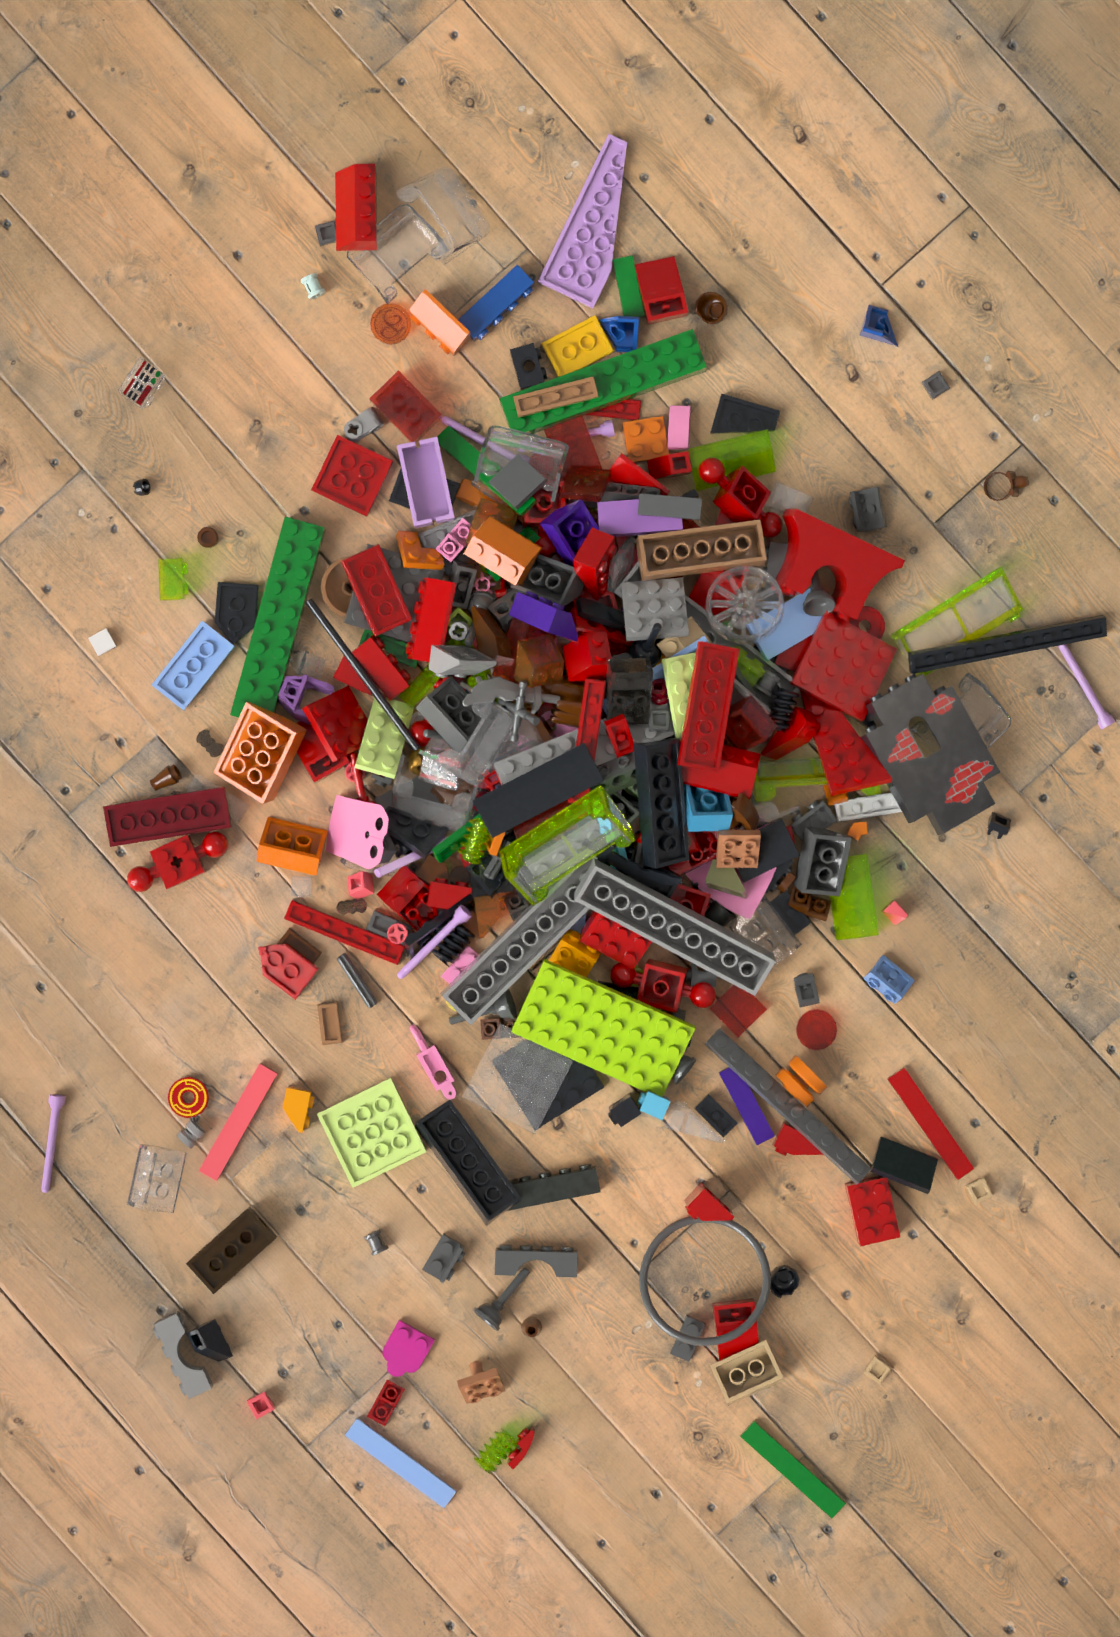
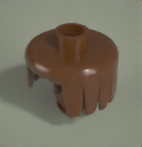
(570, 700)

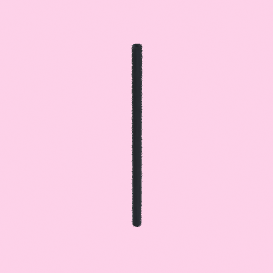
(363, 674)

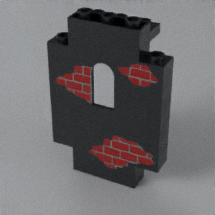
(946, 783)

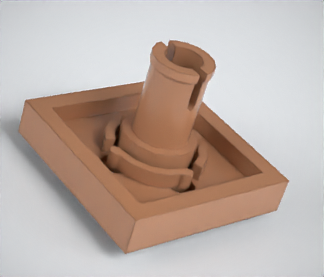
(738, 844)
(480, 1384)

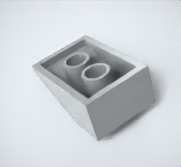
(458, 661)

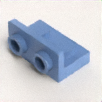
(889, 979)

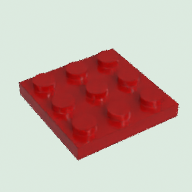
(352, 475)
(338, 722)

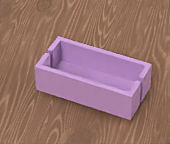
(425, 482)

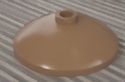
(334, 588)

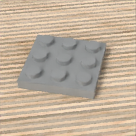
(653, 603)

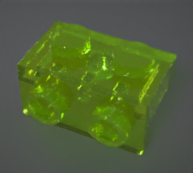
(171, 579)
(750, 668)

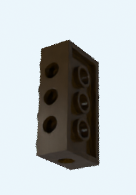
(231, 1264)

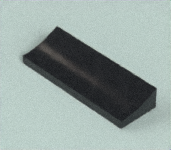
(538, 790)
(661, 803)
(467, 1162)

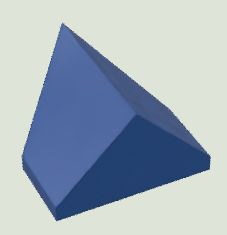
(878, 326)
(621, 332)

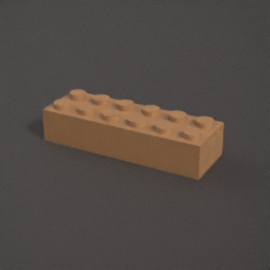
(700, 550)

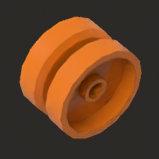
(801, 1081)

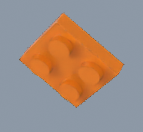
(645, 439)

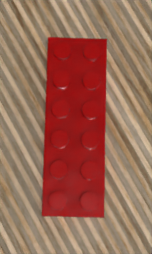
(708, 706)

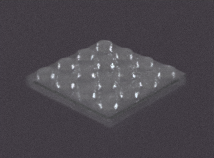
(517, 1079)

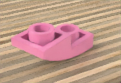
(679, 427)
(455, 540)

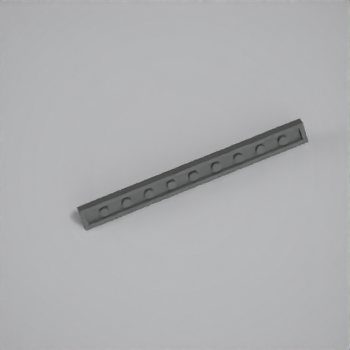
(788, 1106)

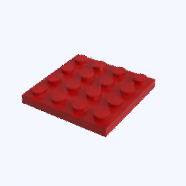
(843, 666)

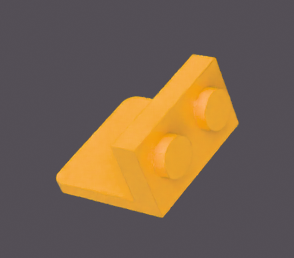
(574, 954)

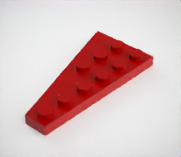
(842, 752)

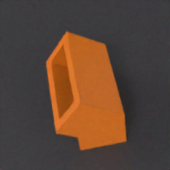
(857, 829)

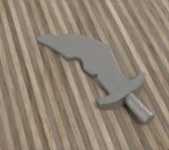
(498, 687)

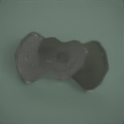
(204, 738)
(351, 906)

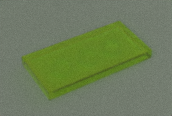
(423, 682)

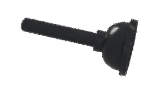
(647, 648)

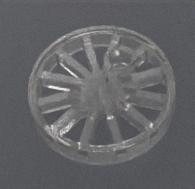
(736, 602)

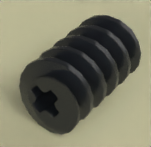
(782, 708)
(453, 943)

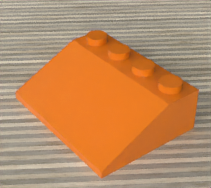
(259, 752)

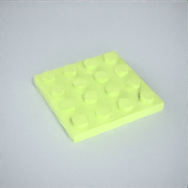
(371, 1132)

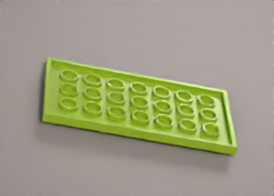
(603, 1028)

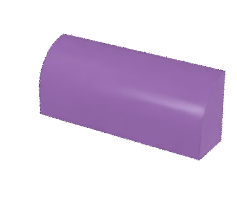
(622, 519)

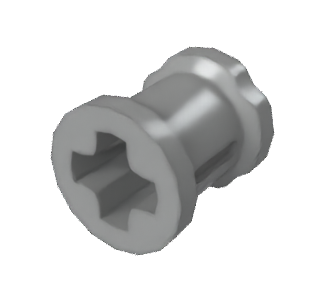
(456, 636)

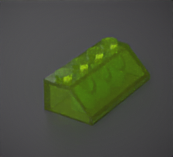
(750, 450)
(855, 908)

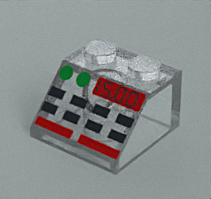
(142, 383)
(434, 773)

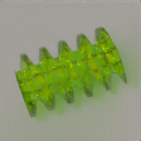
(476, 841)
(495, 1451)

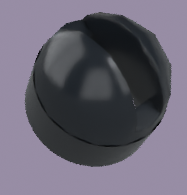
(142, 487)

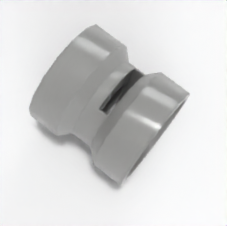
(191, 1134)

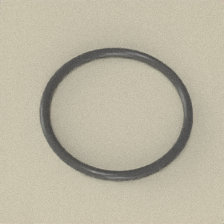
(709, 1341)

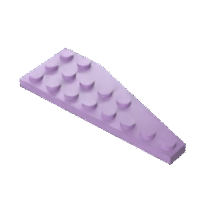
(586, 244)

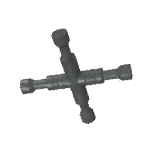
(519, 711)

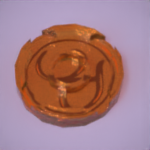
(390, 324)

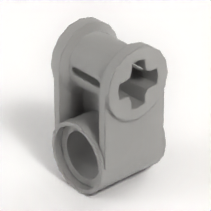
(366, 422)

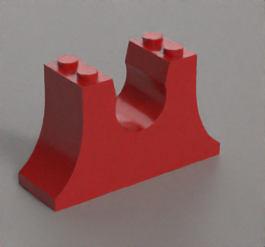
(852, 561)

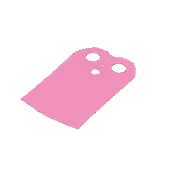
(348, 827)

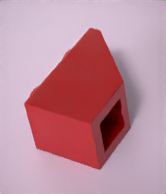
(670, 465)
(446, 895)

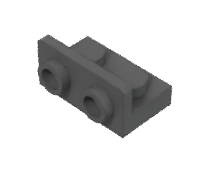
(443, 1258)

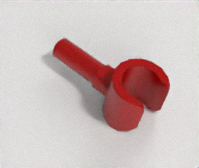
(501, 592)

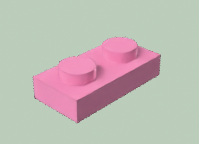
(460, 964)

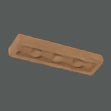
(555, 397)

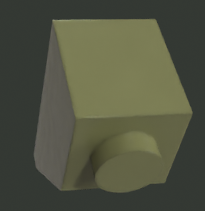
(725, 880)

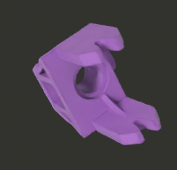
(294, 690)

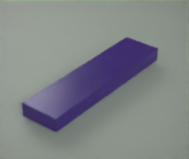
(747, 1106)

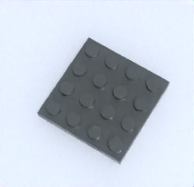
(407, 582)

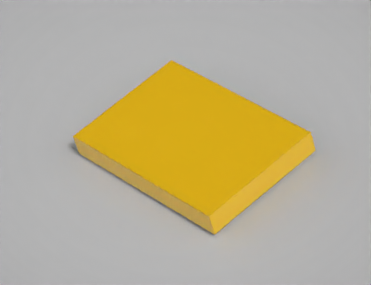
(577, 347)

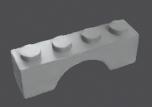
(193, 1379)

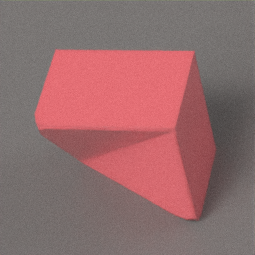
(360, 885)
(894, 912)
(261, 1404)

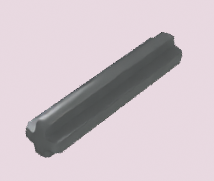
(357, 980)

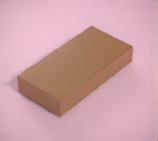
(330, 1023)

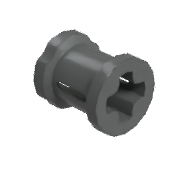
(767, 683)
(376, 1242)

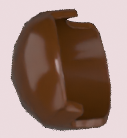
(711, 307)

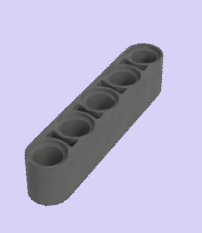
(620, 492)

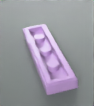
(399, 863)

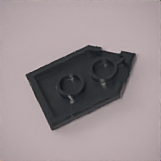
(236, 609)

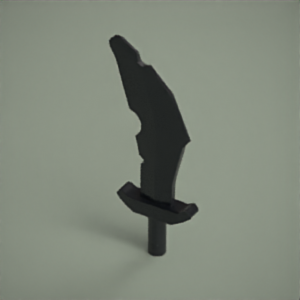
(648, 877)

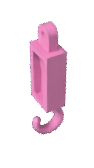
(433, 1062)

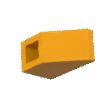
(296, 1106)

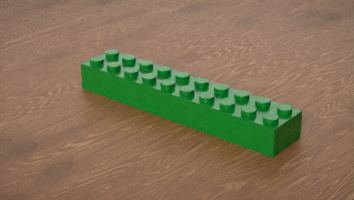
(616, 380)
(279, 615)

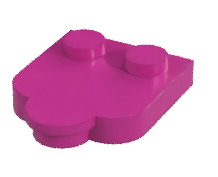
(406, 1349)

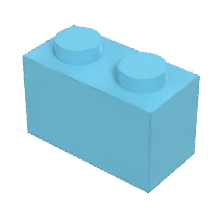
(653, 1104)

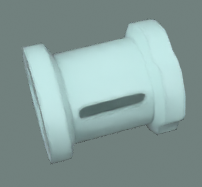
(313, 286)

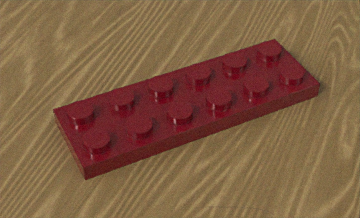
(167, 816)

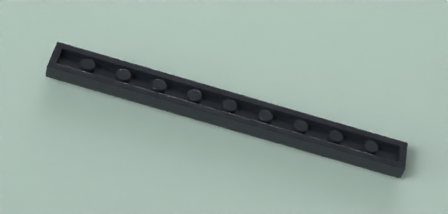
(1007, 644)

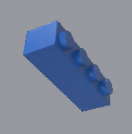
(496, 302)

